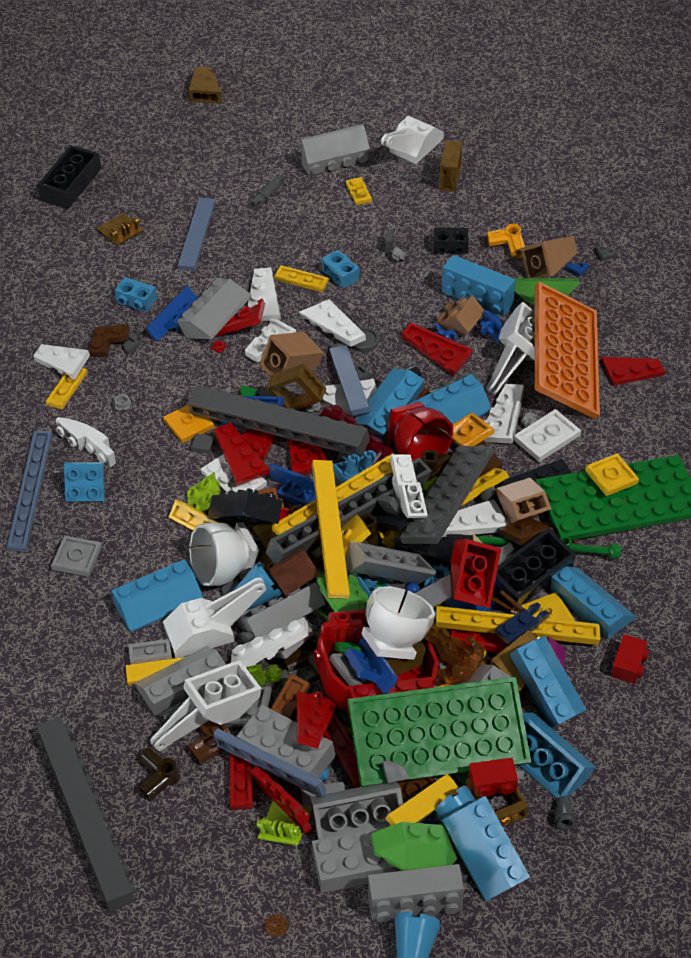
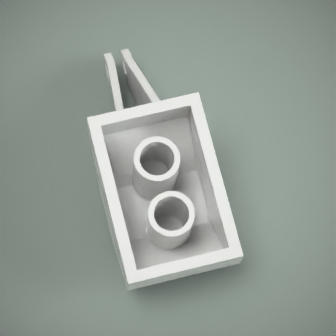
(412, 139)
(518, 336)
(207, 622)
(213, 696)

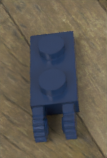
(521, 623)

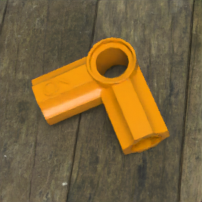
(510, 236)

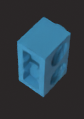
(340, 269)
(135, 294)

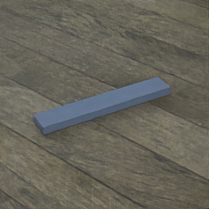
(196, 234)
(349, 380)
(270, 763)

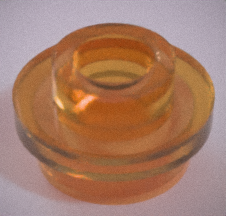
(276, 931)

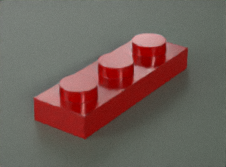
(240, 783)

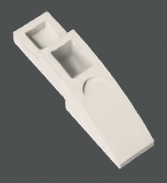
(86, 437)
(407, 488)

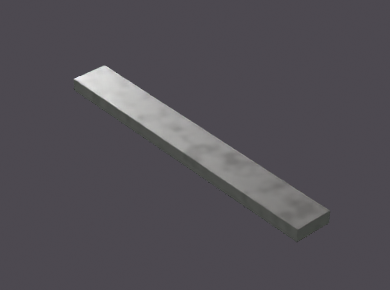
(442, 589)

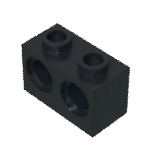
(451, 240)

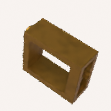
(450, 166)
(300, 374)
(511, 813)

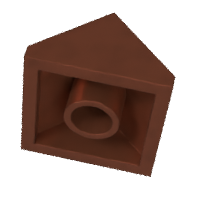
(294, 571)

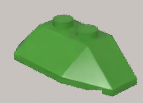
(526, 286)
(356, 600)
(414, 846)

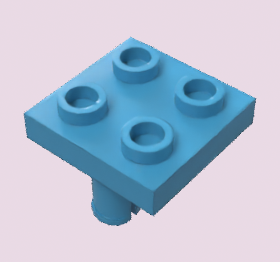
(354, 465)
(84, 481)

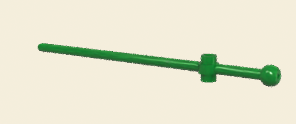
(612, 551)

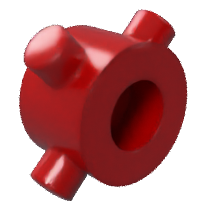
(219, 346)

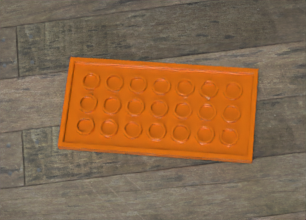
(566, 350)

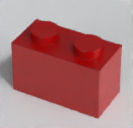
(629, 659)
(493, 777)

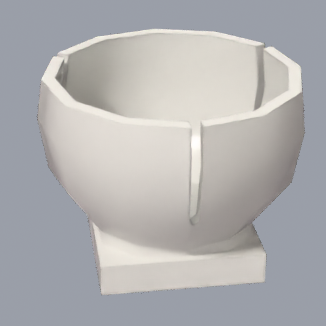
(230, 553)
(392, 632)

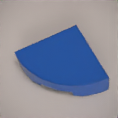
(577, 269)

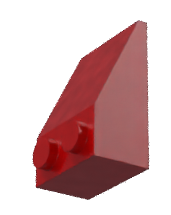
(474, 571)

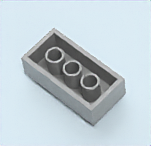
(279, 738)
(347, 860)
(415, 891)

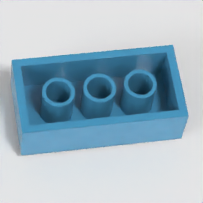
(488, 287)

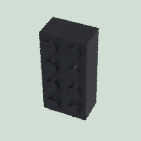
(69, 176)
(245, 507)
(532, 567)

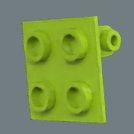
(201, 493)
(279, 827)

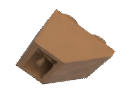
(460, 315)
(523, 500)

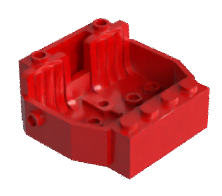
(347, 627)

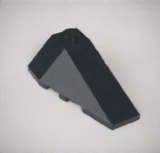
(434, 553)

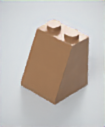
(548, 257)
(288, 351)

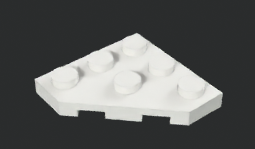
(335, 396)

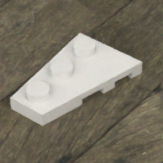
(257, 346)
(62, 358)

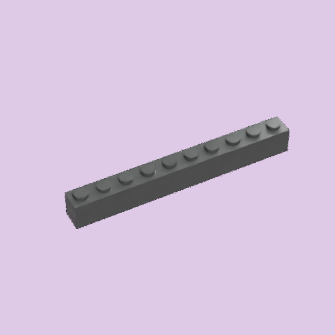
(279, 420)
(362, 502)
(86, 815)

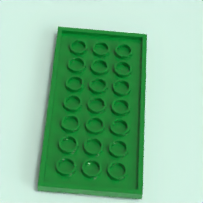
(584, 511)
(438, 729)

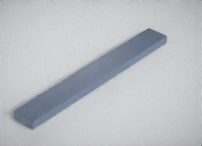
(29, 491)

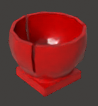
(418, 429)

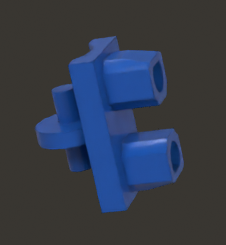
(491, 325)

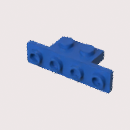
(171, 314)
(295, 488)
(371, 667)

